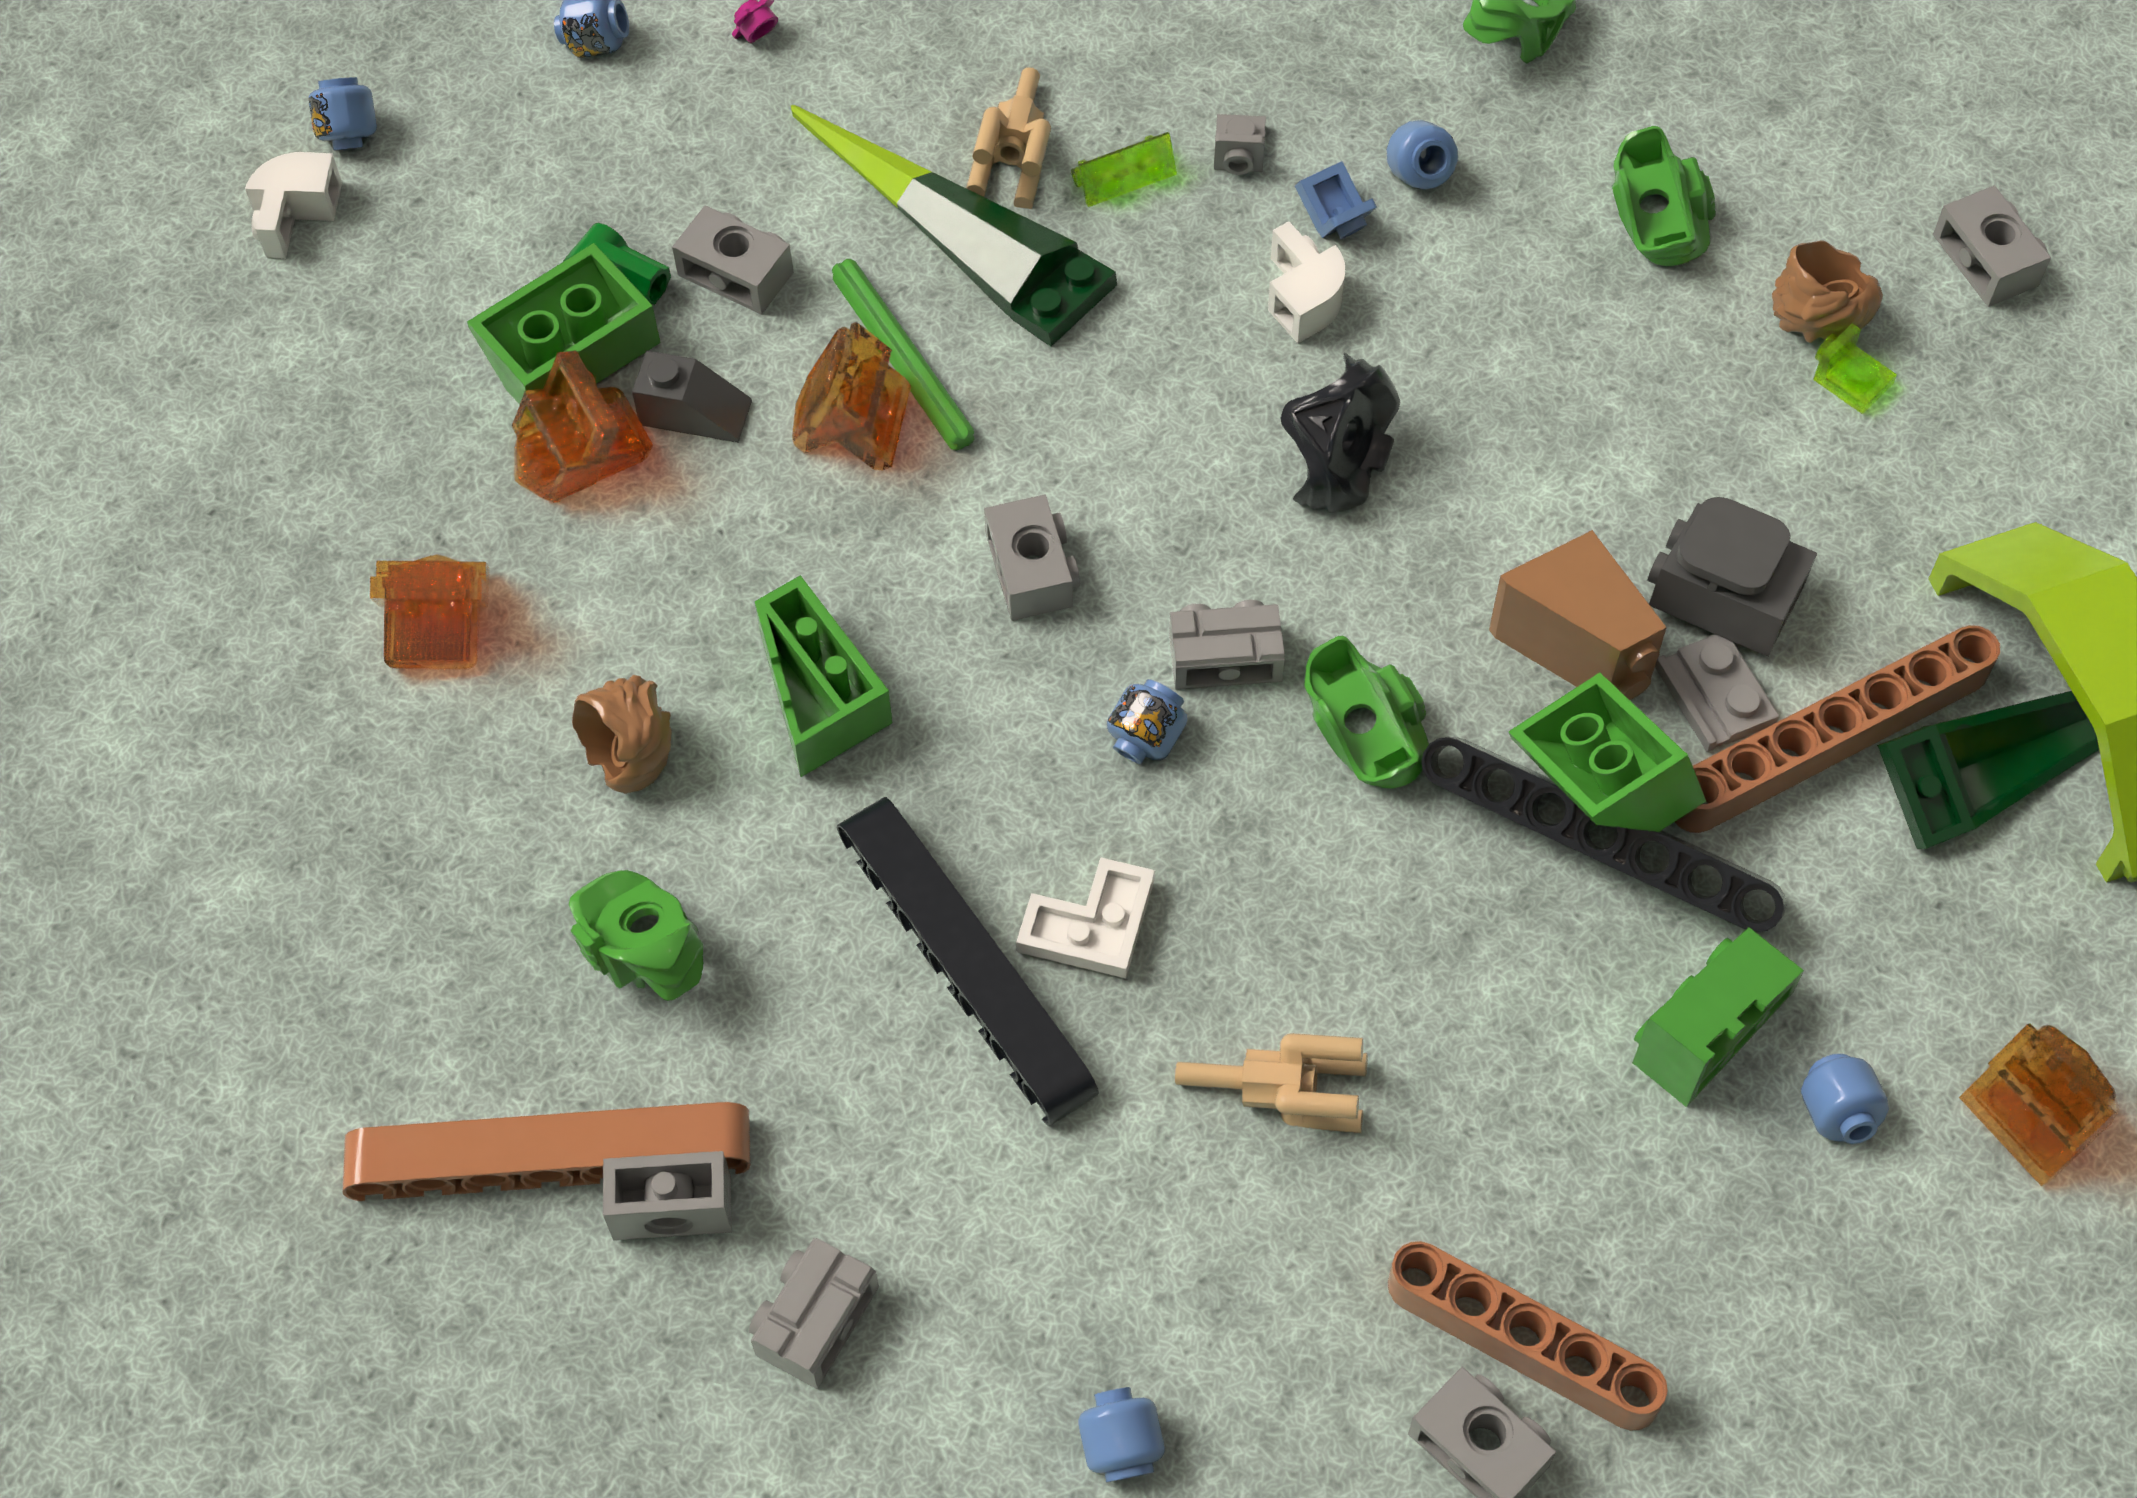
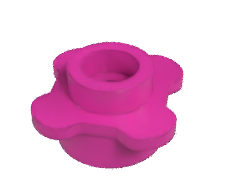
(754, 20)

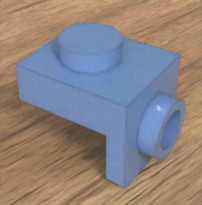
(1334, 202)

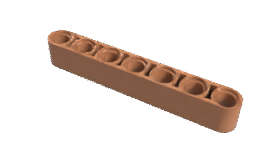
(1850, 711)
(533, 1148)

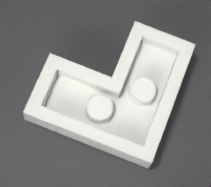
(1092, 935)

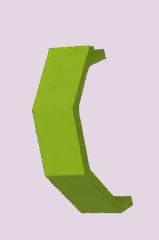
(2088, 623)

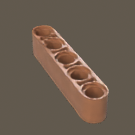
(1557, 1336)

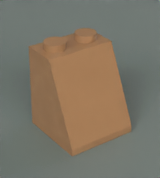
(1579, 617)

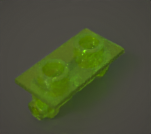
(1125, 169)

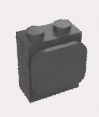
(1731, 573)

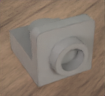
(1239, 143)

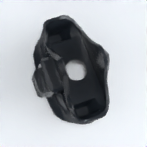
(1343, 435)

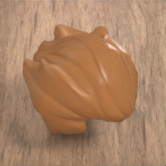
(1824, 292)
(624, 732)

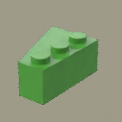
(819, 675)
(1714, 1014)

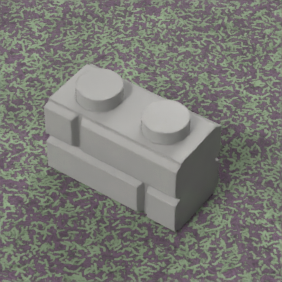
(1226, 645)
(813, 1311)

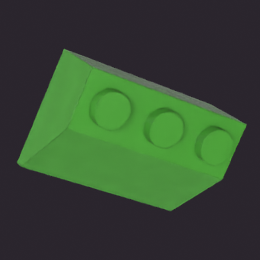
(570, 308)
(1611, 758)

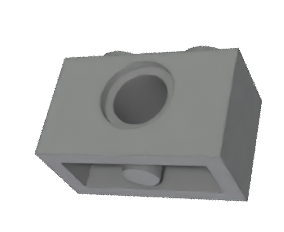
(1991, 245)
(733, 259)
(1026, 530)
(667, 1195)
(1476, 1403)

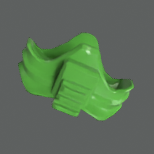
(1503, 19)
(1649, 168)
(1344, 681)
(663, 957)

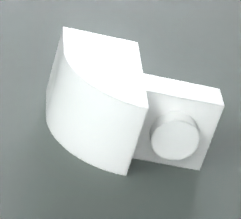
(291, 189)
(1311, 286)

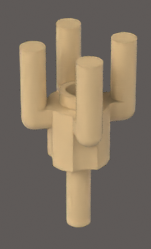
(1013, 135)
(1289, 1080)

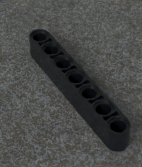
(1622, 855)
(978, 970)

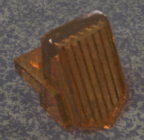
(853, 399)
(574, 432)
(431, 611)
(2043, 1100)

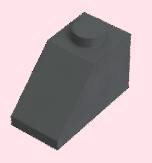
(688, 398)

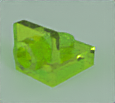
(1851, 371)

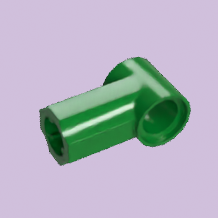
(643, 272)

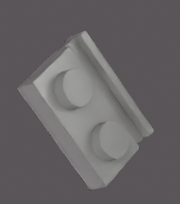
(1716, 691)

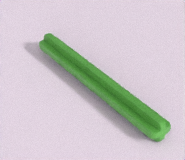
(904, 355)

